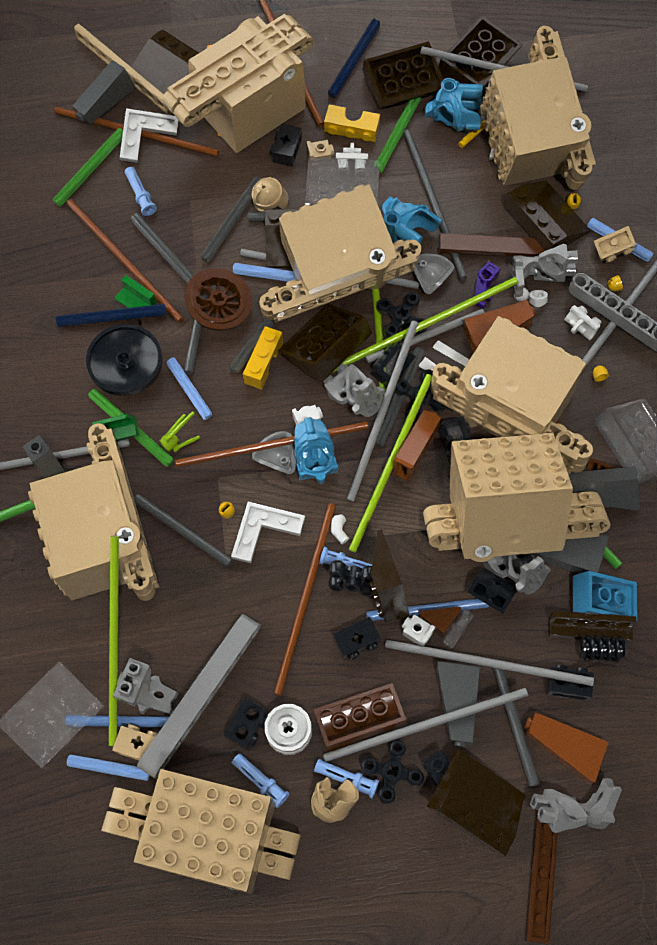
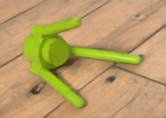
(170, 440)

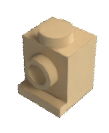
(319, 149)

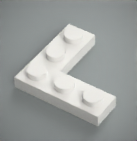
(139, 121)
(261, 516)

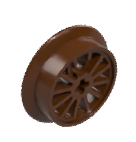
(200, 285)

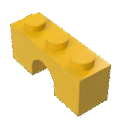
(363, 128)
(259, 362)

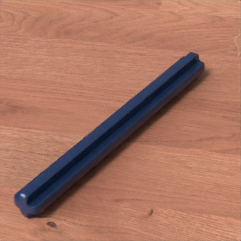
(354, 58)
(111, 315)

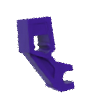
(492, 273)

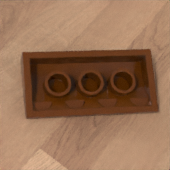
(360, 717)

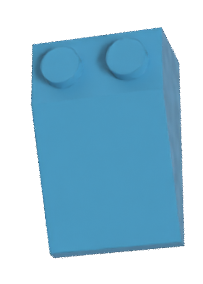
(604, 594)

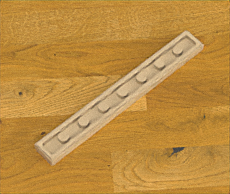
(107, 56)

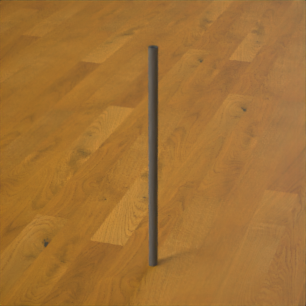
(433, 200)

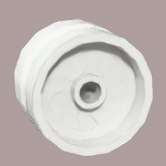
(288, 716)

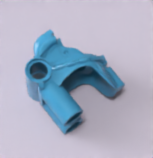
(454, 105)
(404, 217)
(314, 451)

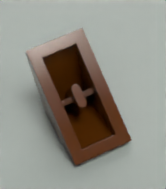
(441, 618)

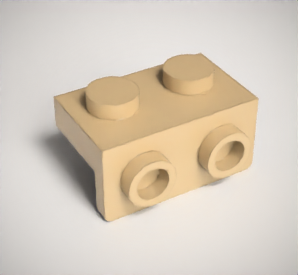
(615, 244)

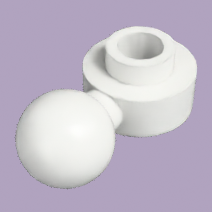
(536, 298)

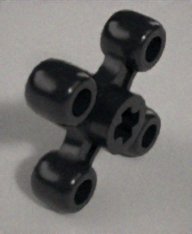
(401, 314)
(412, 392)
(350, 578)
(390, 780)

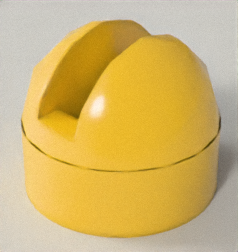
(570, 199)
(615, 284)
(600, 373)
(229, 512)

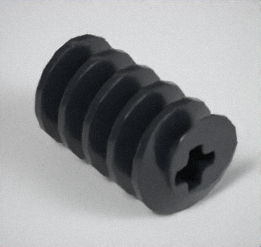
(602, 648)

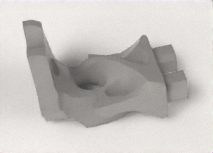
(554, 262)
(364, 397)
(530, 574)
(139, 688)
(565, 813)

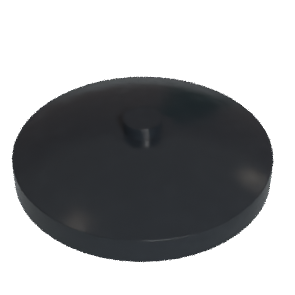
(124, 359)

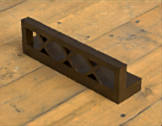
(575, 624)

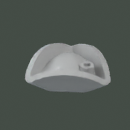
(432, 271)
(278, 458)

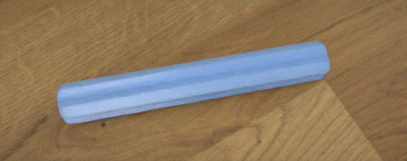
(604, 230)
(263, 272)
(189, 388)
(106, 767)

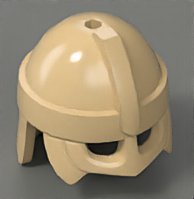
(269, 194)
(333, 804)

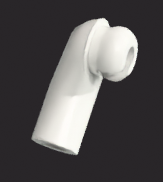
(336, 528)

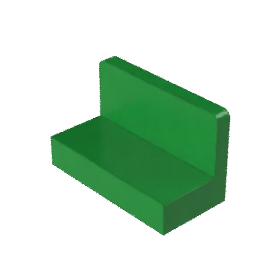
(134, 294)
(123, 426)

